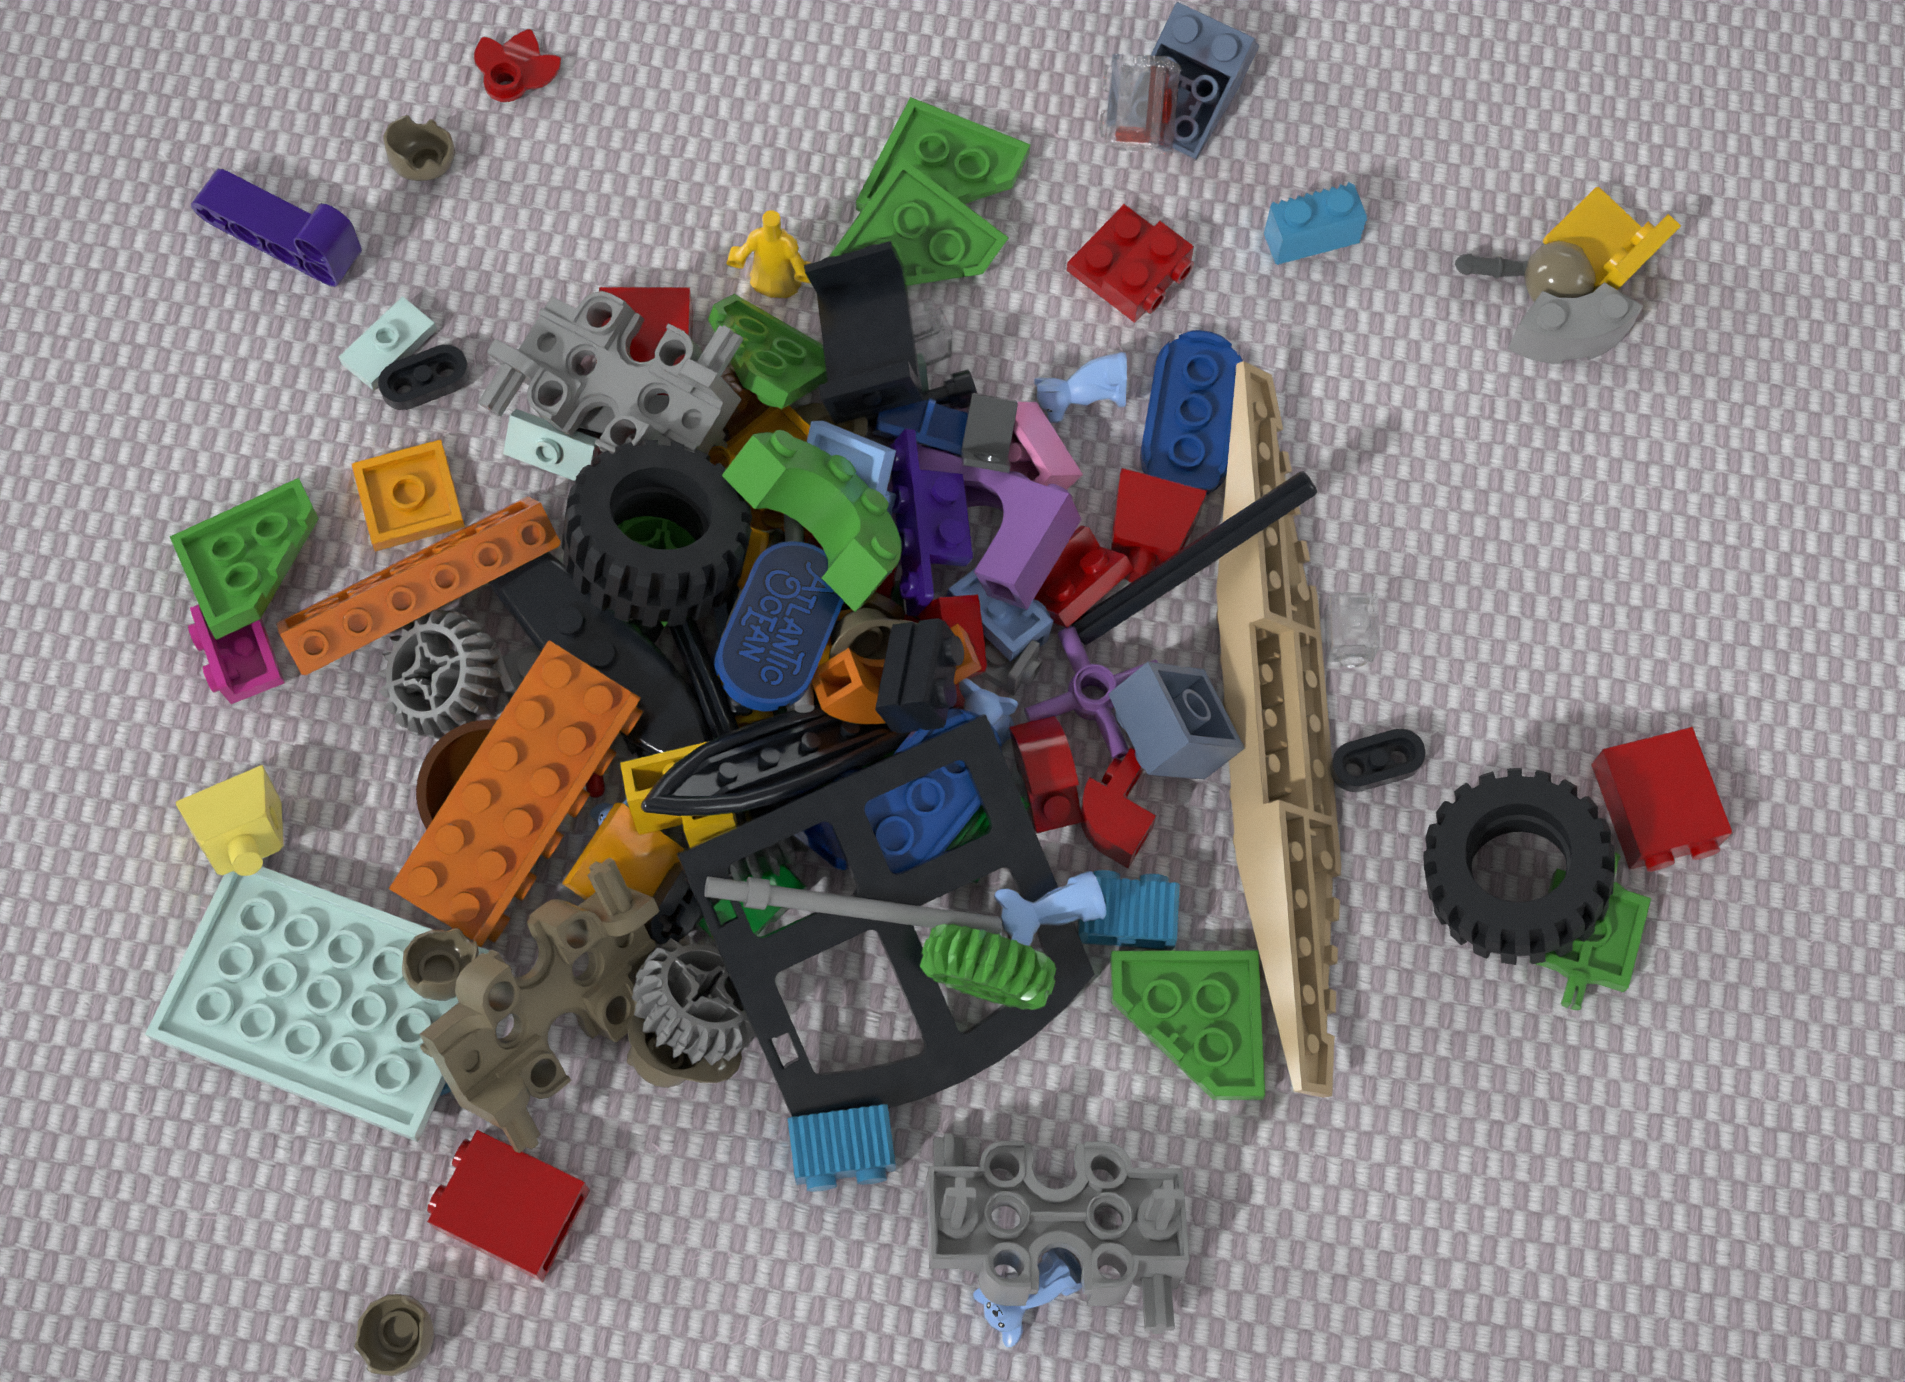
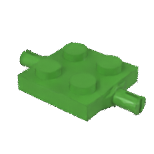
(1609, 952)

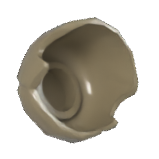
(418, 150)
(1560, 271)
(435, 961)
(394, 1335)

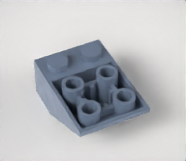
(1211, 71)

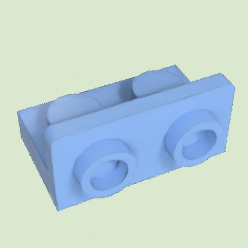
(1004, 624)

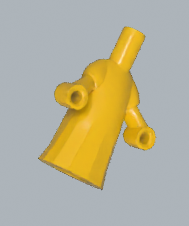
(776, 260)

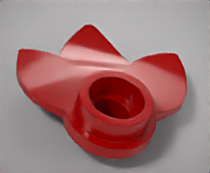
(516, 62)

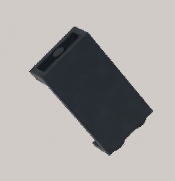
(865, 333)

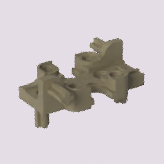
(499, 1075)

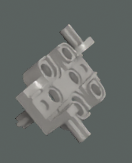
(551, 367)
(1145, 1250)

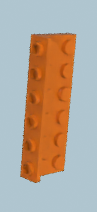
(417, 584)
(517, 794)

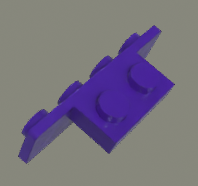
(929, 522)

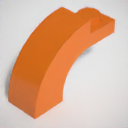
(850, 683)

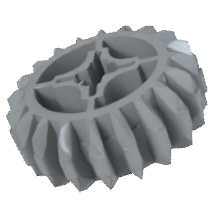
(428, 666)
(665, 998)

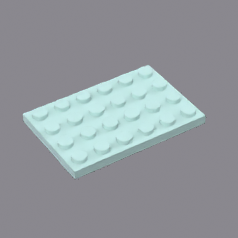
(307, 1000)

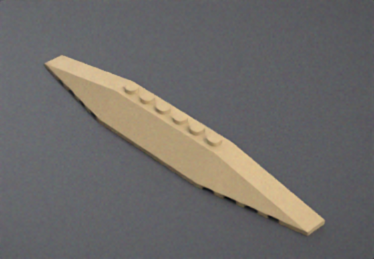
(1280, 711)

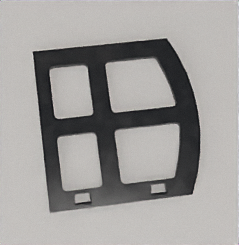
(756, 960)

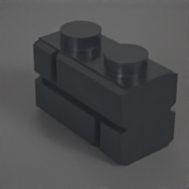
(919, 676)

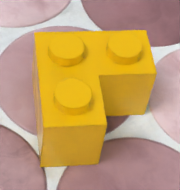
(641, 776)

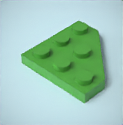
(951, 151)
(927, 226)
(773, 357)
(244, 555)
(1198, 1013)

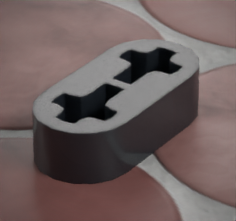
(675, 902)

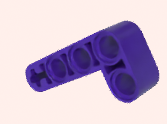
(313, 243)

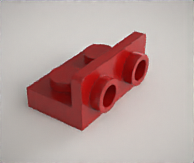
(1081, 577)

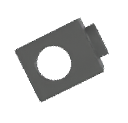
(989, 432)

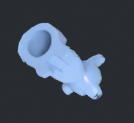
(1094, 381)
(993, 706)
(1062, 905)
(1058, 1275)

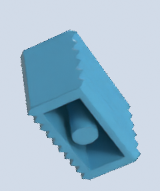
(1315, 223)
(1137, 912)
(842, 1147)

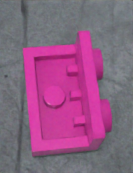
(238, 662)

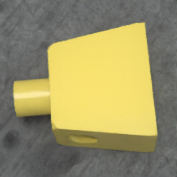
(236, 822)

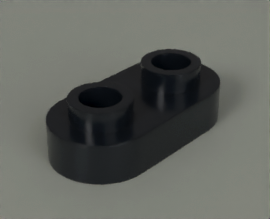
(423, 375)
(1375, 760)

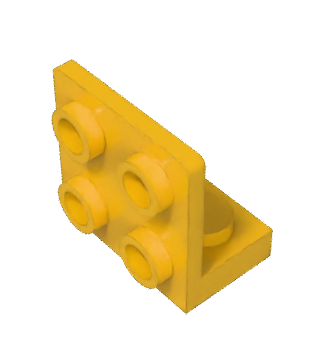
(1611, 237)

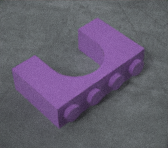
(1033, 527)

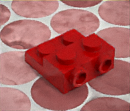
(1132, 262)

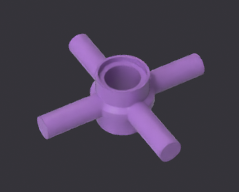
(1089, 709)

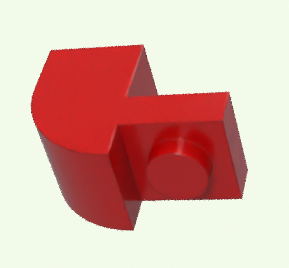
(1048, 773)
(1109, 818)

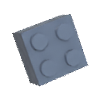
(1175, 721)

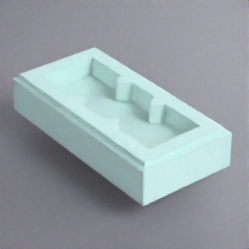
(388, 340)
(543, 446)

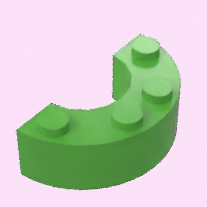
(829, 502)

